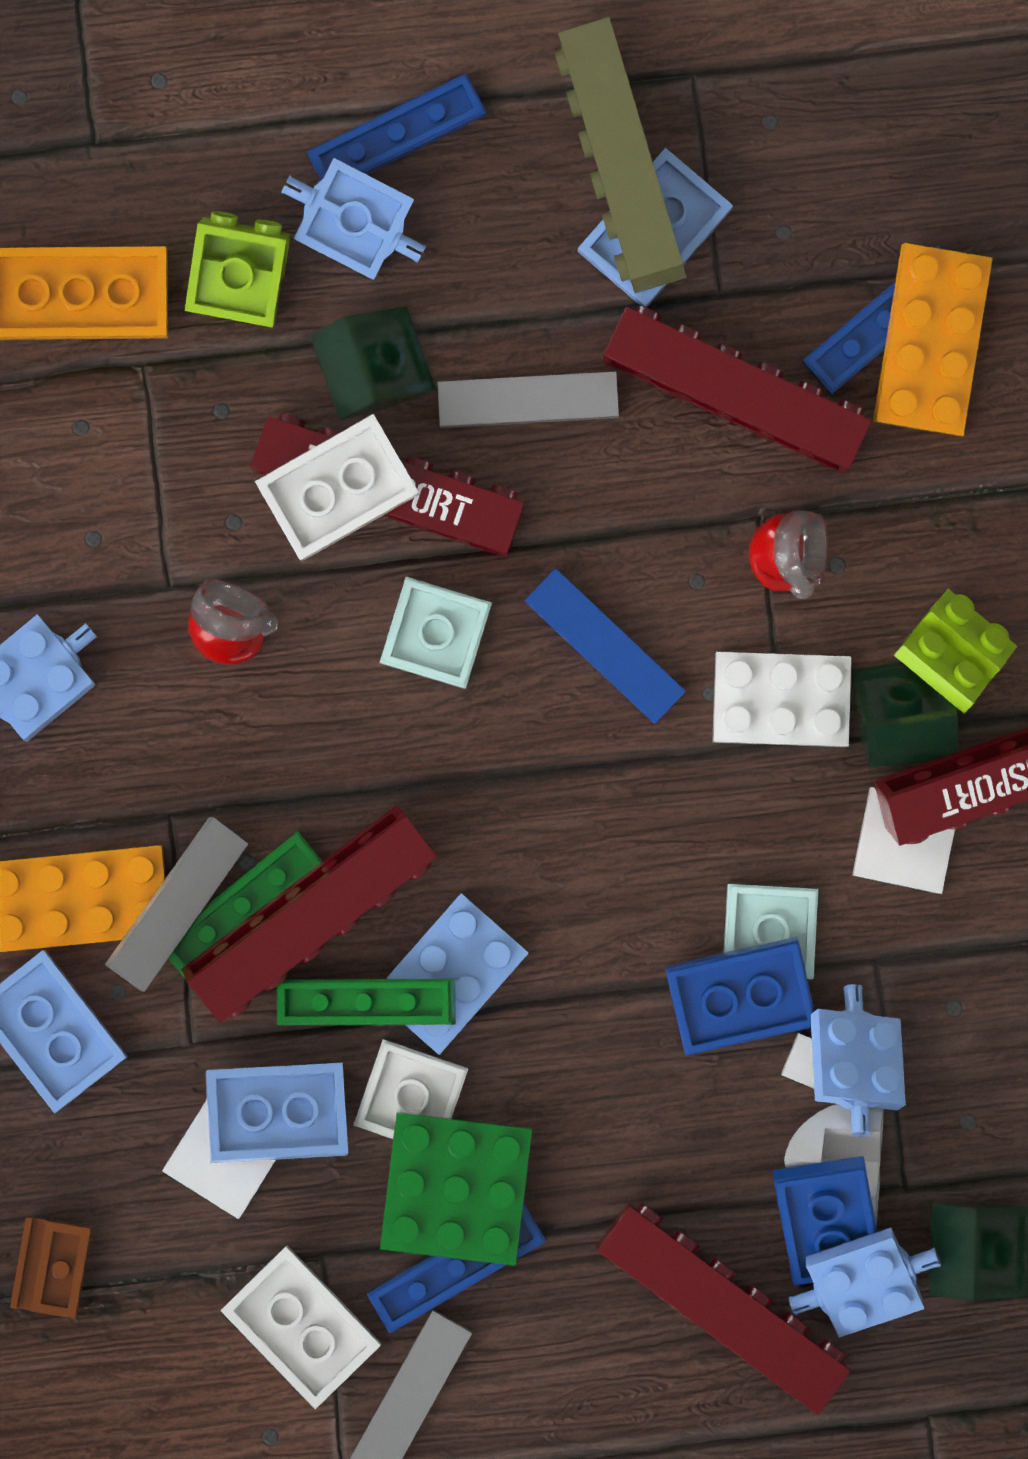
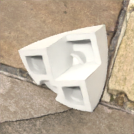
(829, 1138)

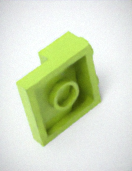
(237, 269)
(956, 650)

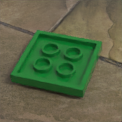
(456, 1188)

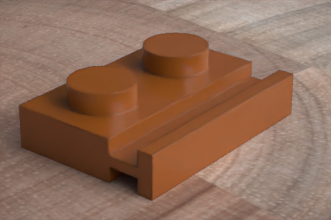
(51, 1267)

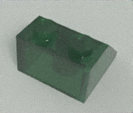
(372, 361)
(902, 716)
(979, 1251)

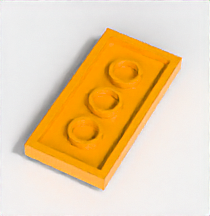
(83, 293)
(932, 339)
(76, 896)

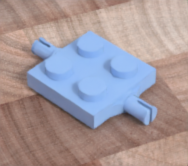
(353, 218)
(41, 675)
(857, 1060)
(865, 1282)

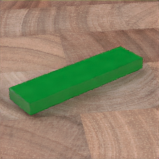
(246, 897)
(366, 1002)

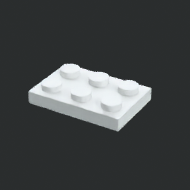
(337, 487)
(781, 699)
(301, 1327)

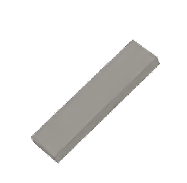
(528, 399)
(176, 904)
(413, 1389)

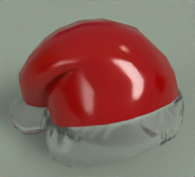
(790, 552)
(228, 622)

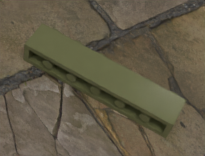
(621, 155)

